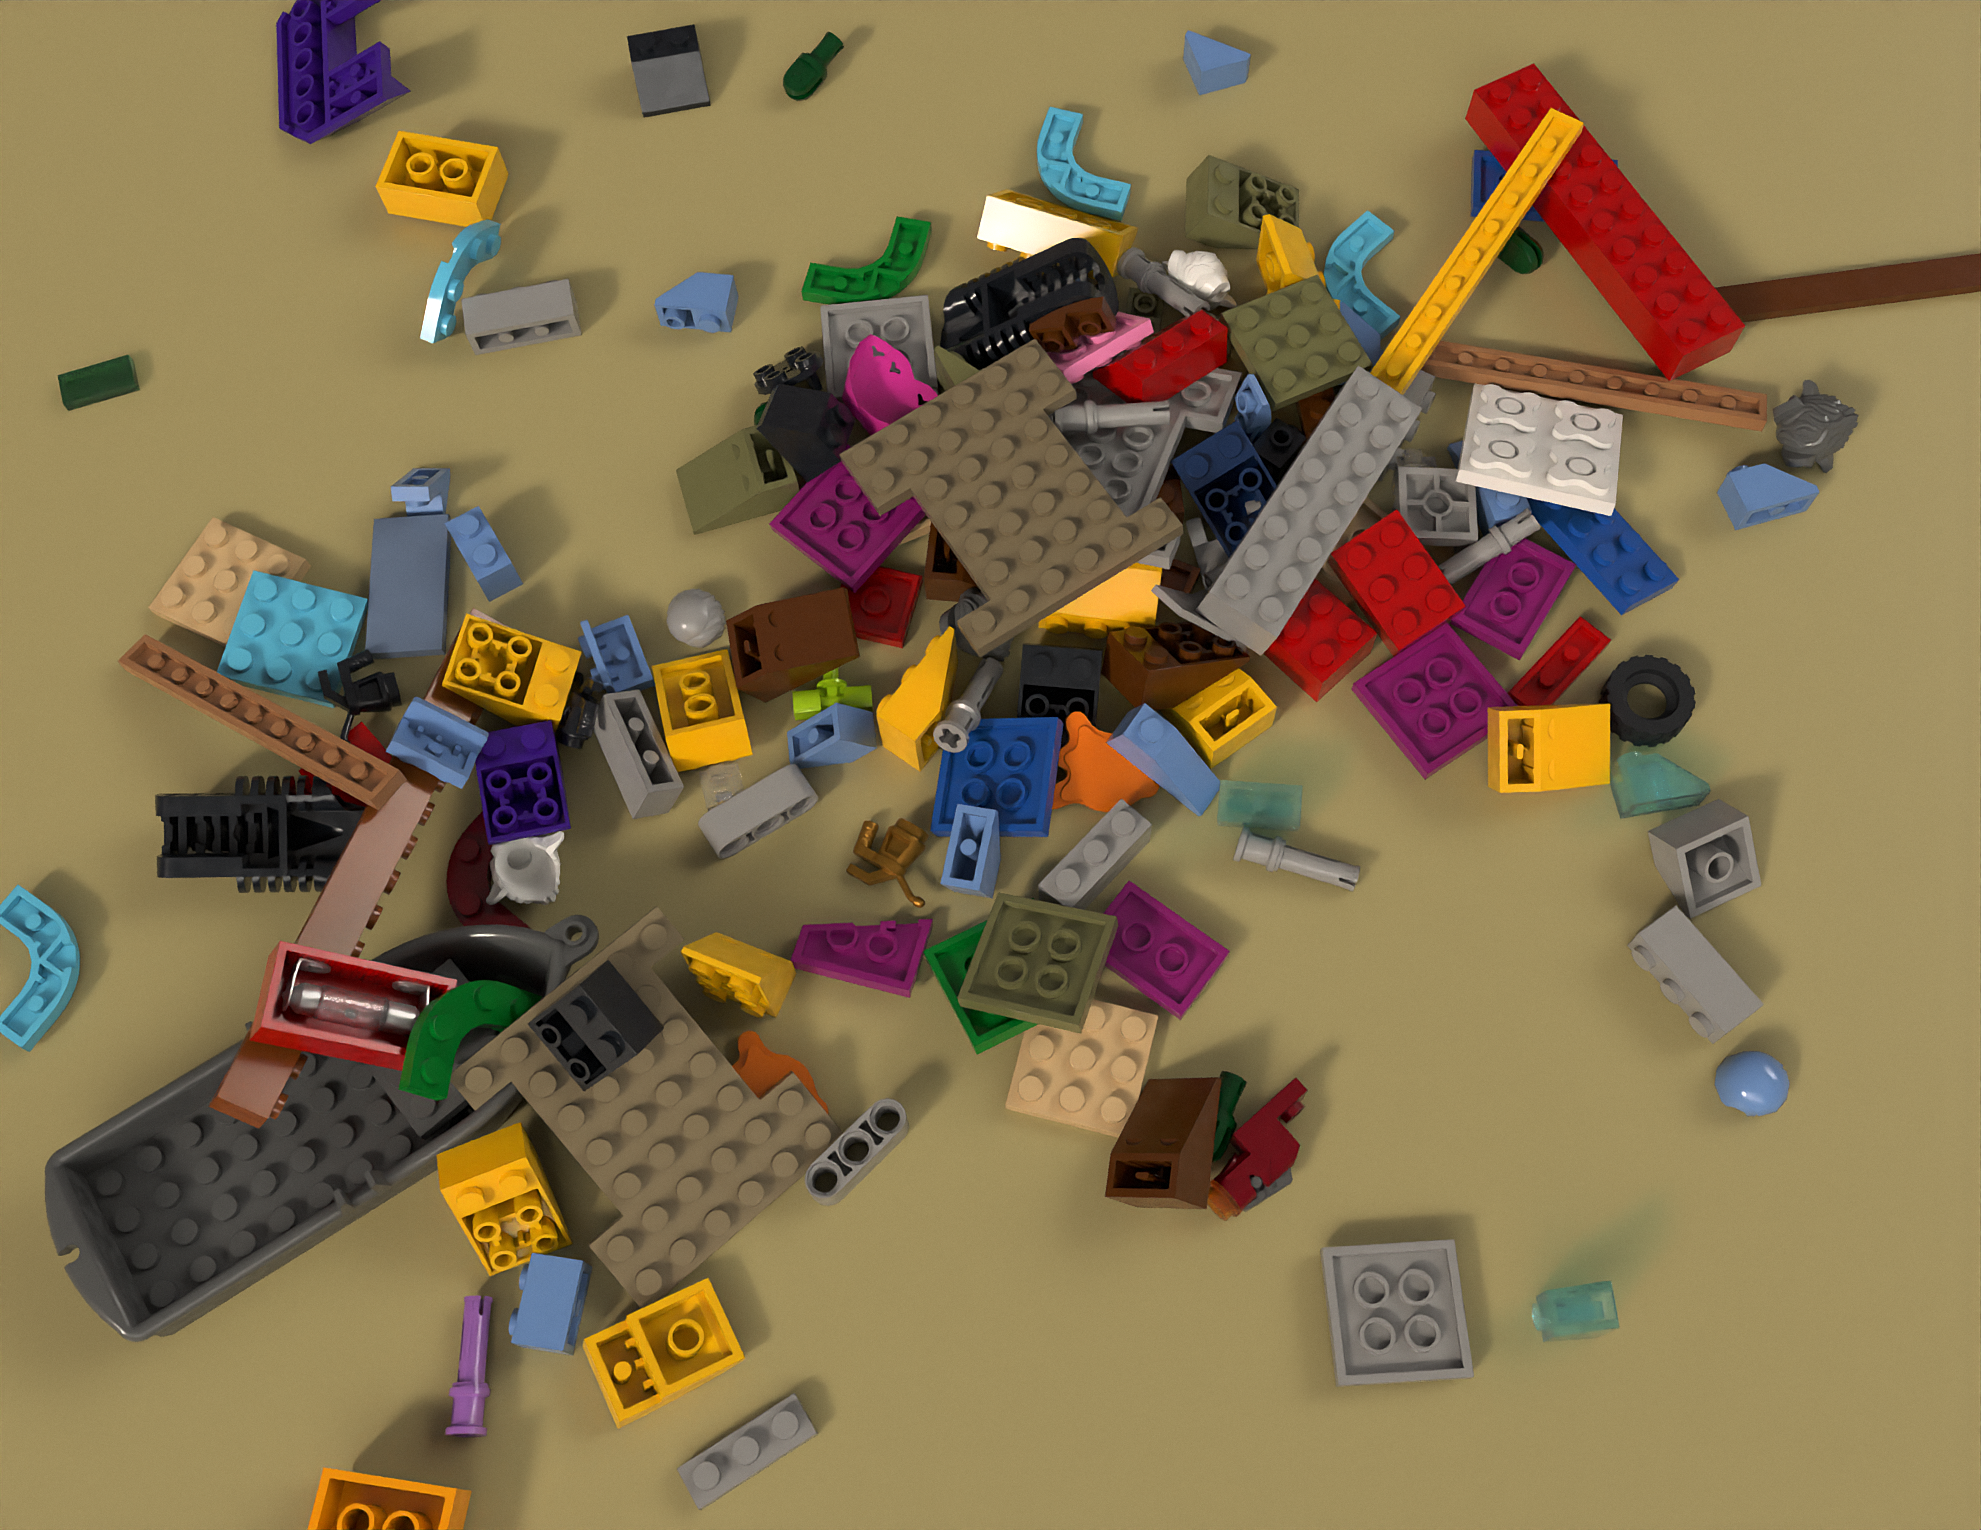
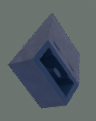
(1223, 477)

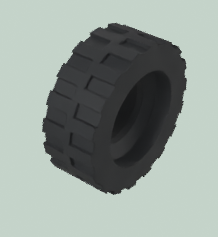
(1664, 676)

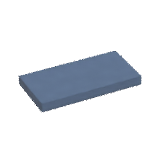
(409, 587)

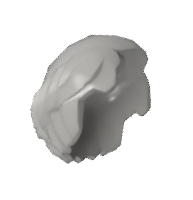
(695, 618)

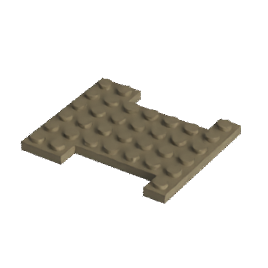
(1008, 494)
(665, 1133)

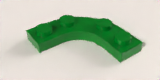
(875, 281)
(446, 1021)

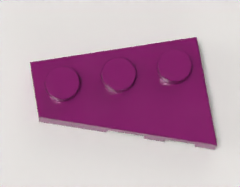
(869, 955)

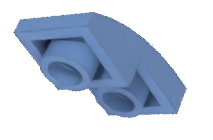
(1253, 408)

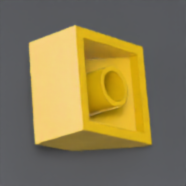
(1284, 254)

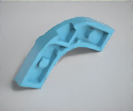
(1066, 178)
(471, 246)
(1344, 267)
(52, 971)

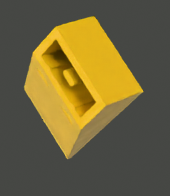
(511, 672)
(920, 703)
(1223, 717)
(1548, 747)
(740, 973)
(502, 1198)

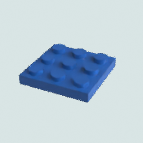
(1003, 768)

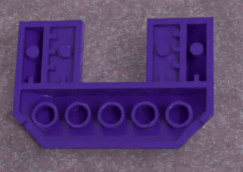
(322, 76)

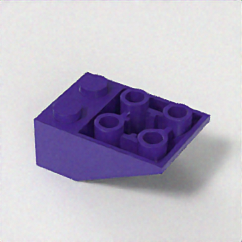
(522, 783)

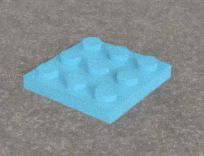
(289, 635)

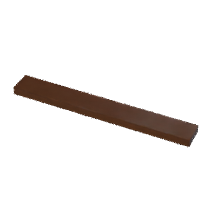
(1854, 288)

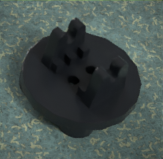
(796, 368)

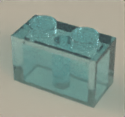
(1259, 805)

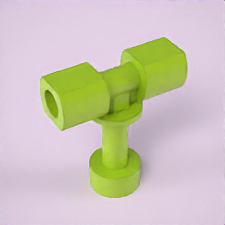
(828, 692)

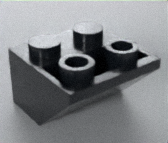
(596, 1026)

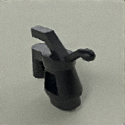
(370, 694)
(581, 713)

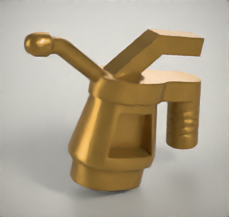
(899, 849)

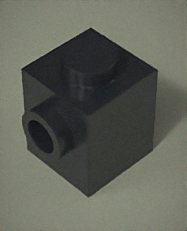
(1279, 447)

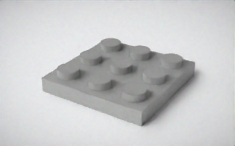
(898, 321)
(1396, 1313)

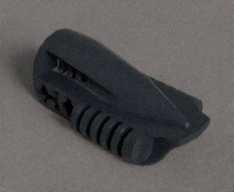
(995, 312)
(257, 833)

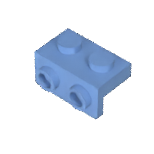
(616, 655)
(437, 742)

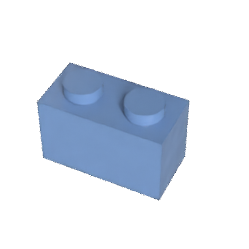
(483, 553)
(550, 1303)

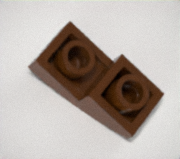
(1064, 326)

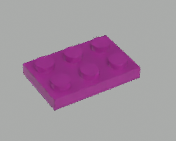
(1513, 597)
(1161, 951)

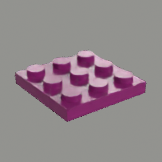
(841, 528)
(1433, 699)

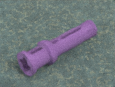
(470, 1389)

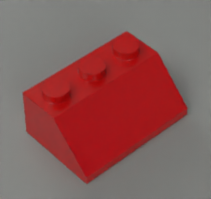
(1167, 360)

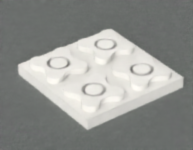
(1541, 448)

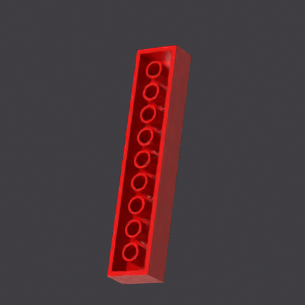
(1611, 231)

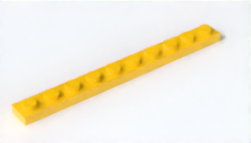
(1477, 251)

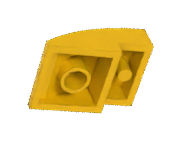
(662, 1352)

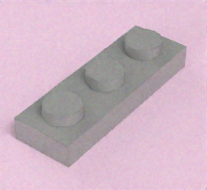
(747, 1451)

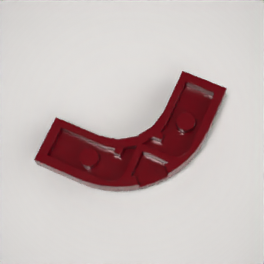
(470, 880)

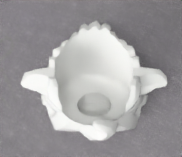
(1202, 275)
(526, 869)

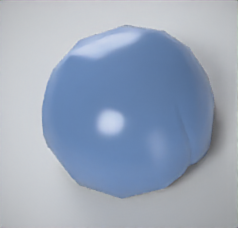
(1752, 1083)

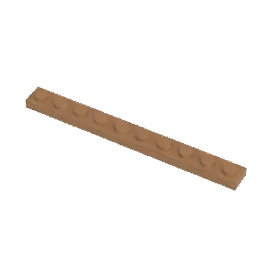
(1598, 385)
(264, 722)

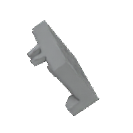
(1437, 506)

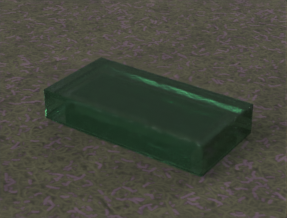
(98, 382)

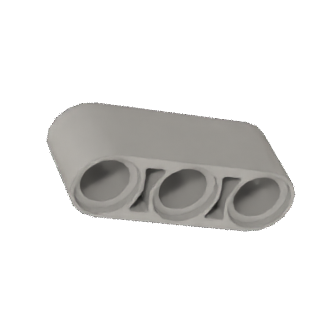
(757, 811)
(864, 1131)

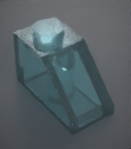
(1653, 785)
(1576, 1312)

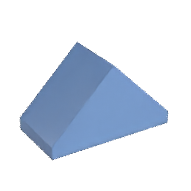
(1214, 64)

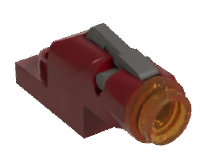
(1264, 1158)

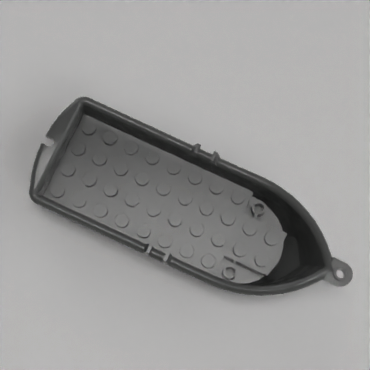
(198, 1206)

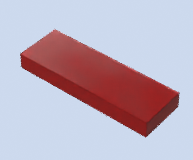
(1560, 665)

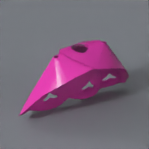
(876, 393)

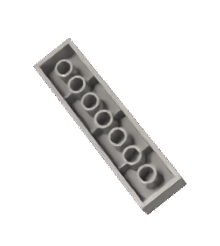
(1308, 511)

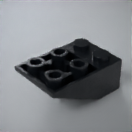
(1059, 682)

